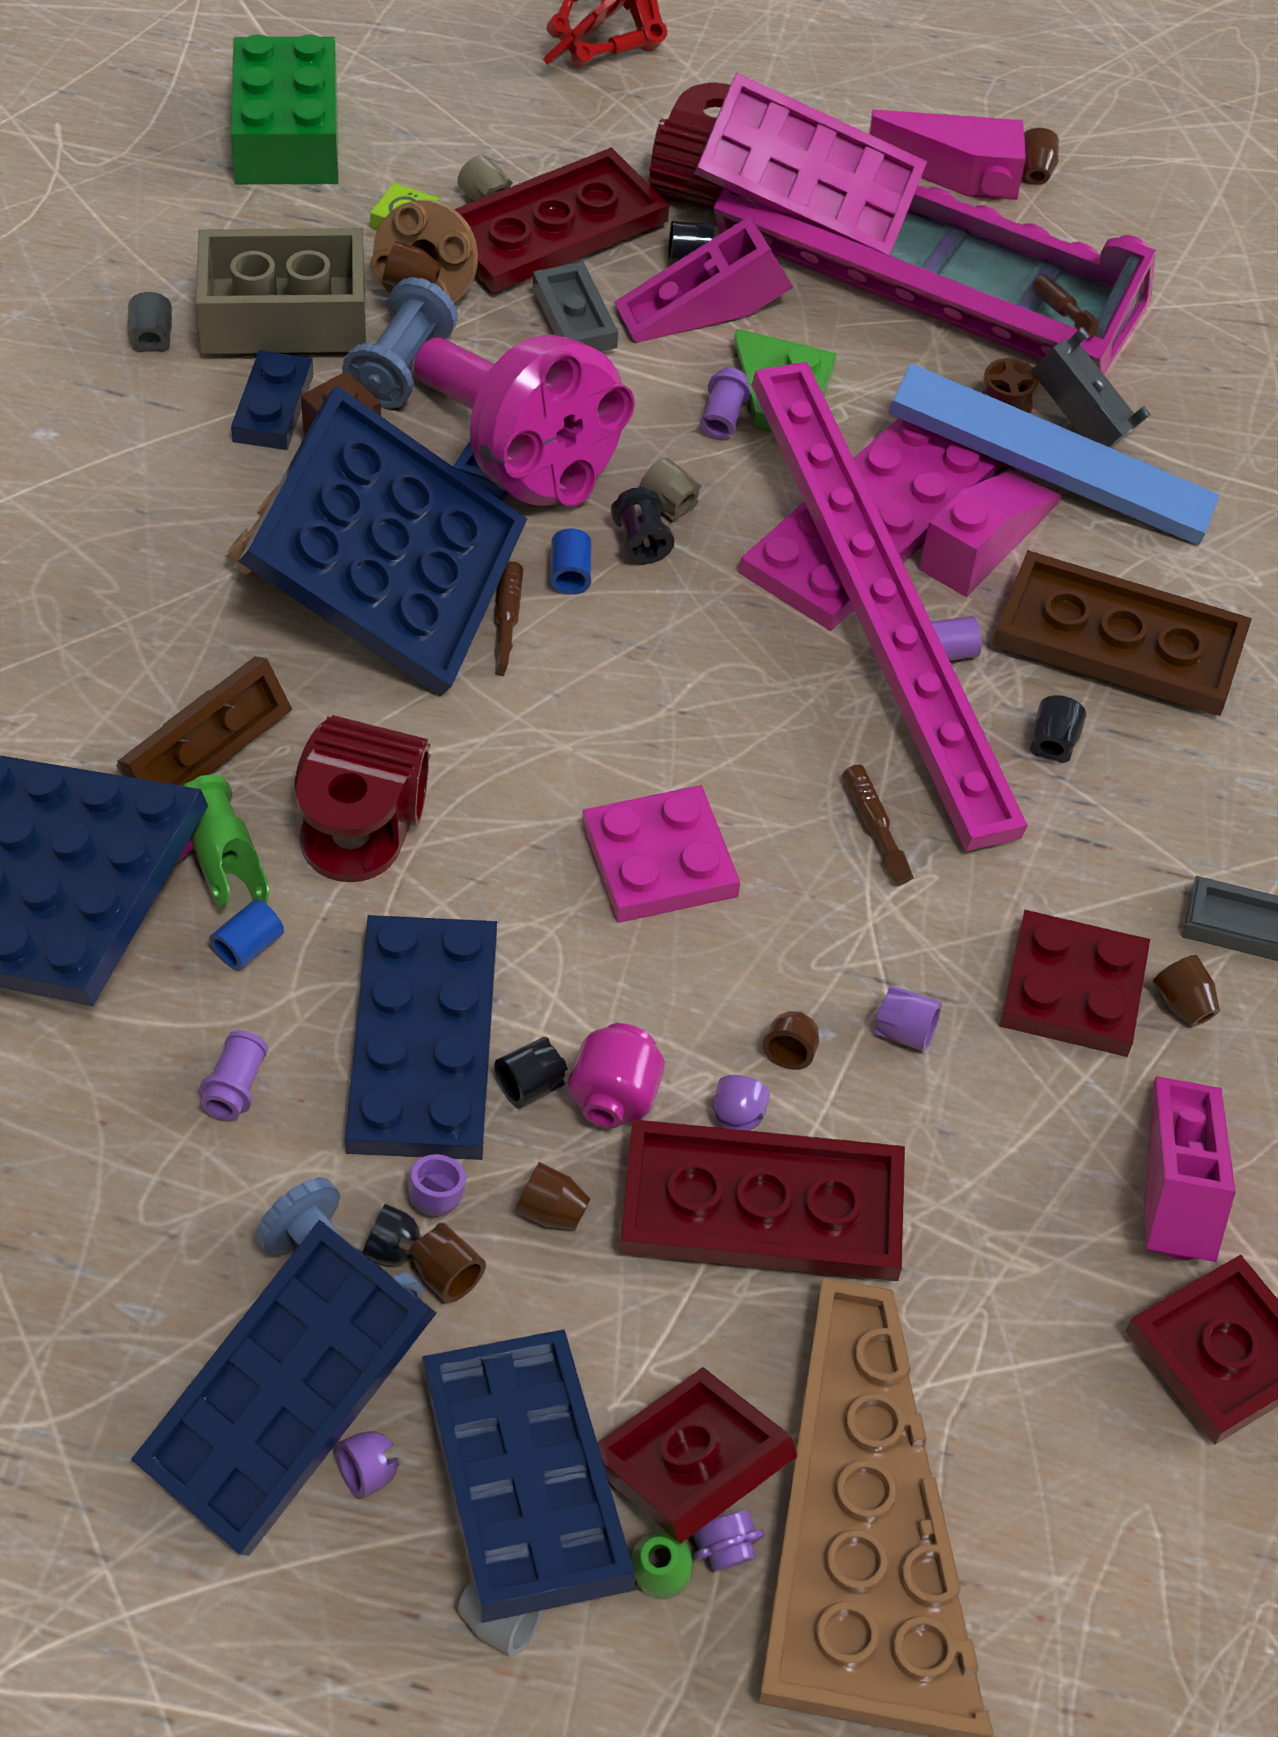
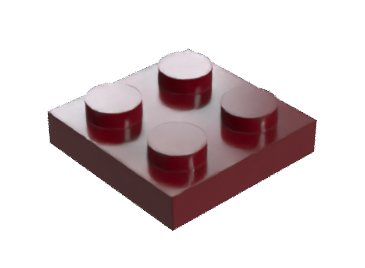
(1075, 983)
(1216, 1347)
(694, 1454)

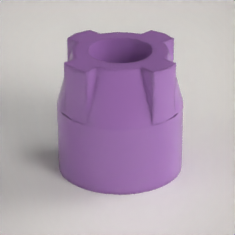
(908, 1018)

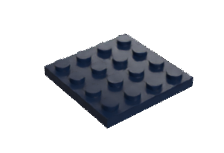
(385, 541)
(81, 870)

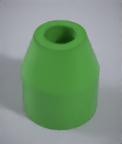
(664, 1581)

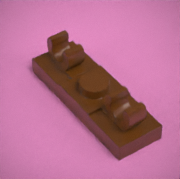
(210, 727)

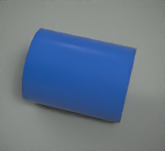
(570, 561)
(246, 934)

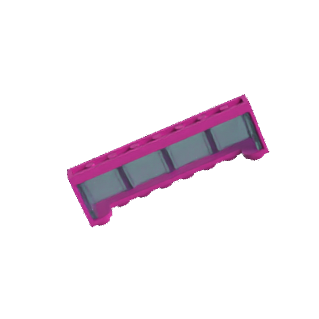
(975, 271)

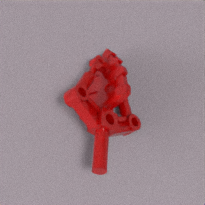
(646, 16)

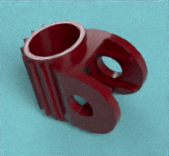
(681, 143)
(358, 784)

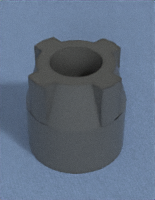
(150, 321)

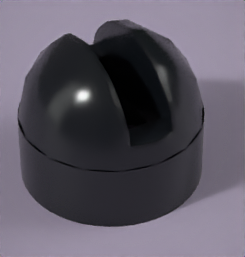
(386, 1235)

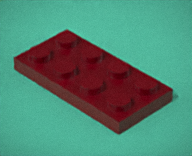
(560, 217)
(764, 1200)

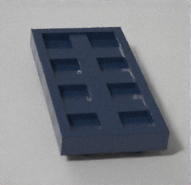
(422, 1038)
(283, 1388)
(526, 1476)

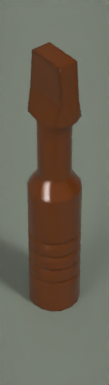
(1064, 304)
(507, 613)
(876, 821)

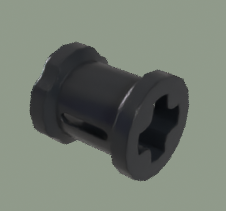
(636, 527)

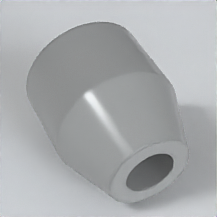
(505, 1634)

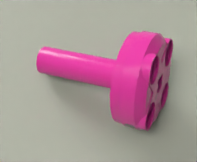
(538, 415)

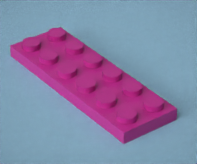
(910, 481)

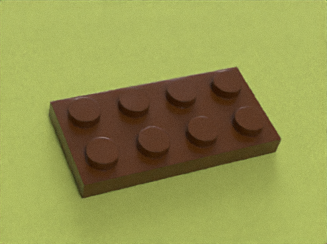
(1122, 632)

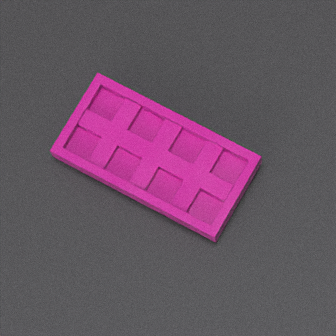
(809, 165)

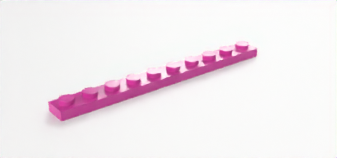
(889, 609)

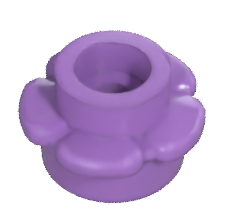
(727, 1541)

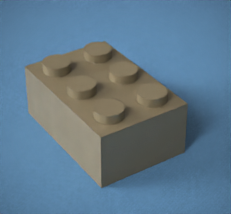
(280, 290)

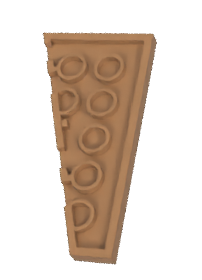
(866, 1566)

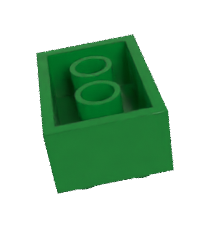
(284, 110)

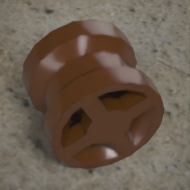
(1011, 383)

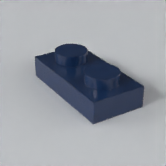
(272, 400)

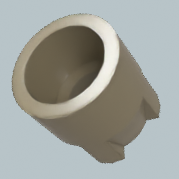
(482, 178)
(674, 487)

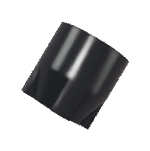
(686, 238)
(1057, 727)
(530, 1072)

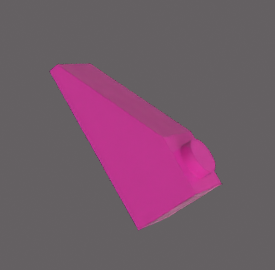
(961, 152)
(707, 287)
(982, 528)
(1187, 1171)

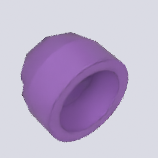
(740, 1102)
(436, 1184)
(364, 1462)

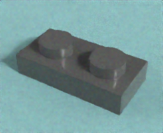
(575, 306)

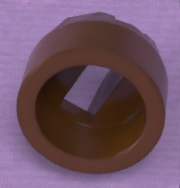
(792, 1040)

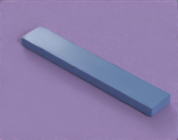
(1054, 454)

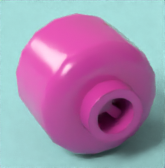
(616, 1075)

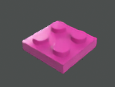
(660, 853)

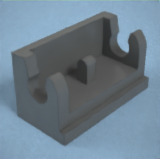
(1086, 393)

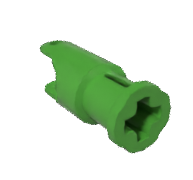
(225, 844)

